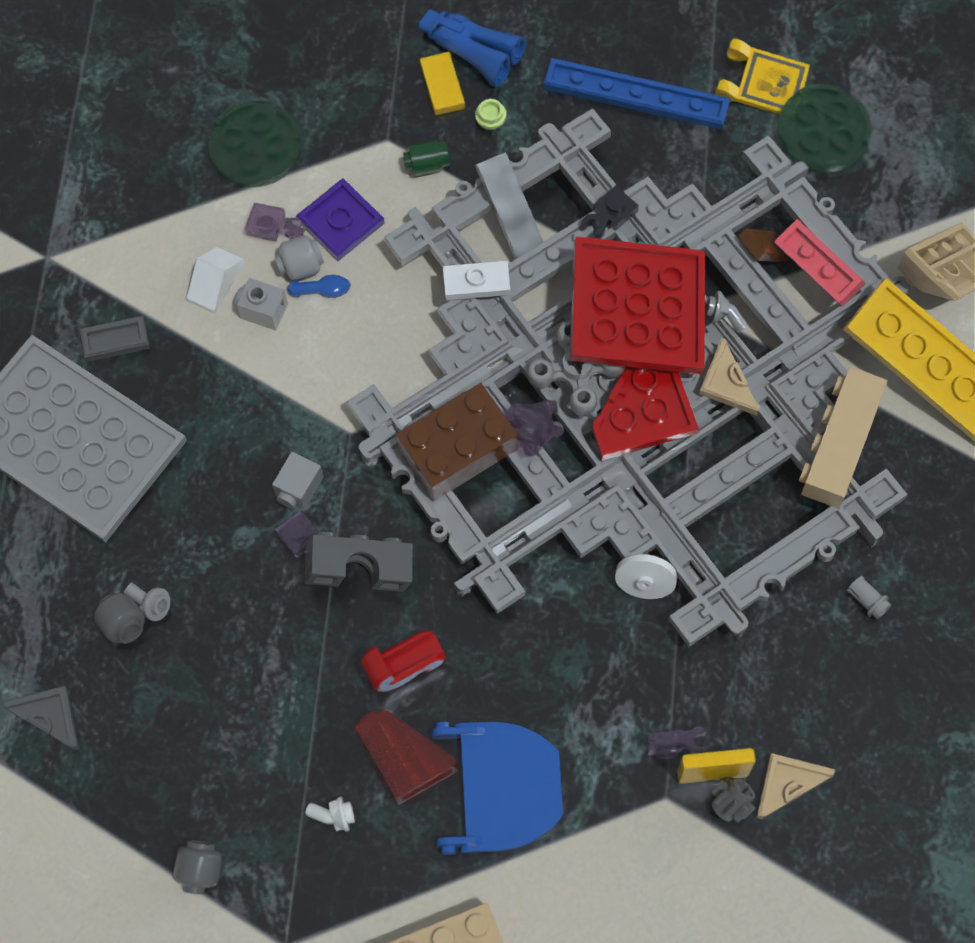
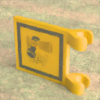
(766, 80)

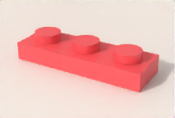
(819, 262)

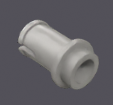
(869, 597)

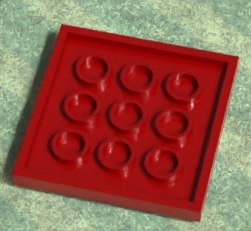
(638, 305)

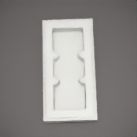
(476, 280)

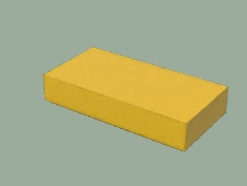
(442, 83)

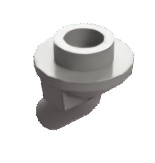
(718, 308)
(150, 602)

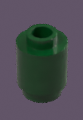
(426, 157)

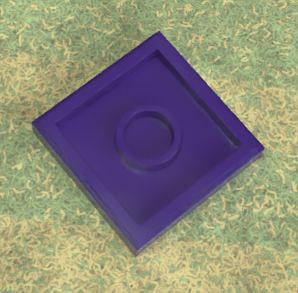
(340, 219)

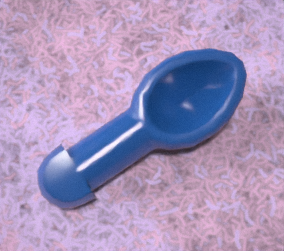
(328, 286)

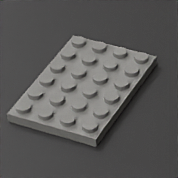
(78, 439)

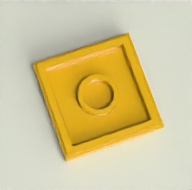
(716, 765)

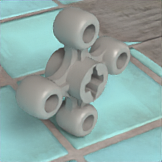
(566, 371)

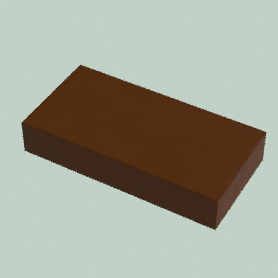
(762, 245)

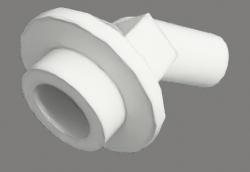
(340, 814)

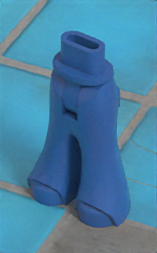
(482, 47)

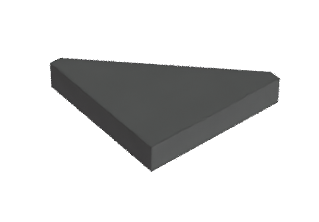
(48, 712)

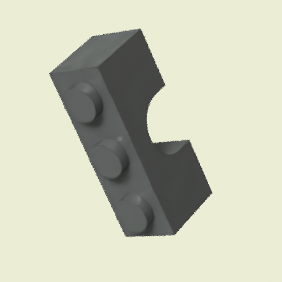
(386, 560)

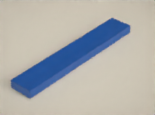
(636, 93)

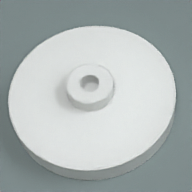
(646, 576)

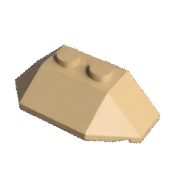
(942, 264)

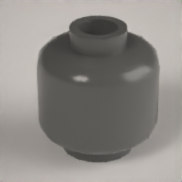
(119, 618)
(197, 866)

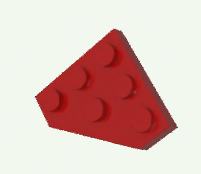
(643, 412)

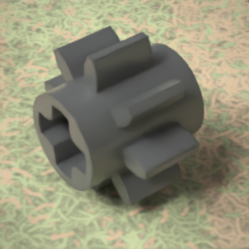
(733, 799)

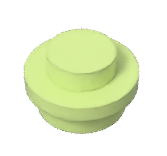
(490, 114)

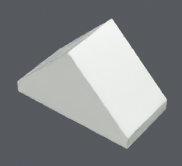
(213, 278)

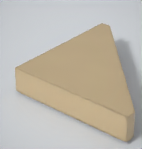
(727, 382)
(788, 780)

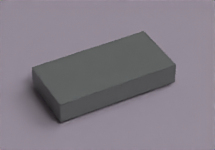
(114, 338)

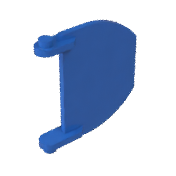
(507, 786)

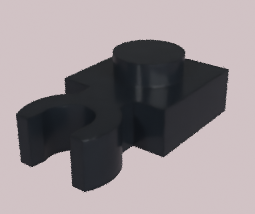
(610, 210)

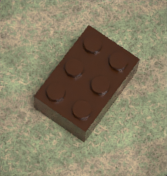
(457, 441)

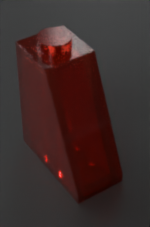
(403, 755)

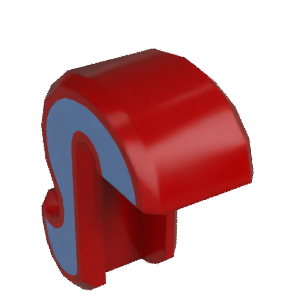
(403, 661)

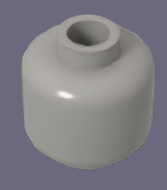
(299, 258)

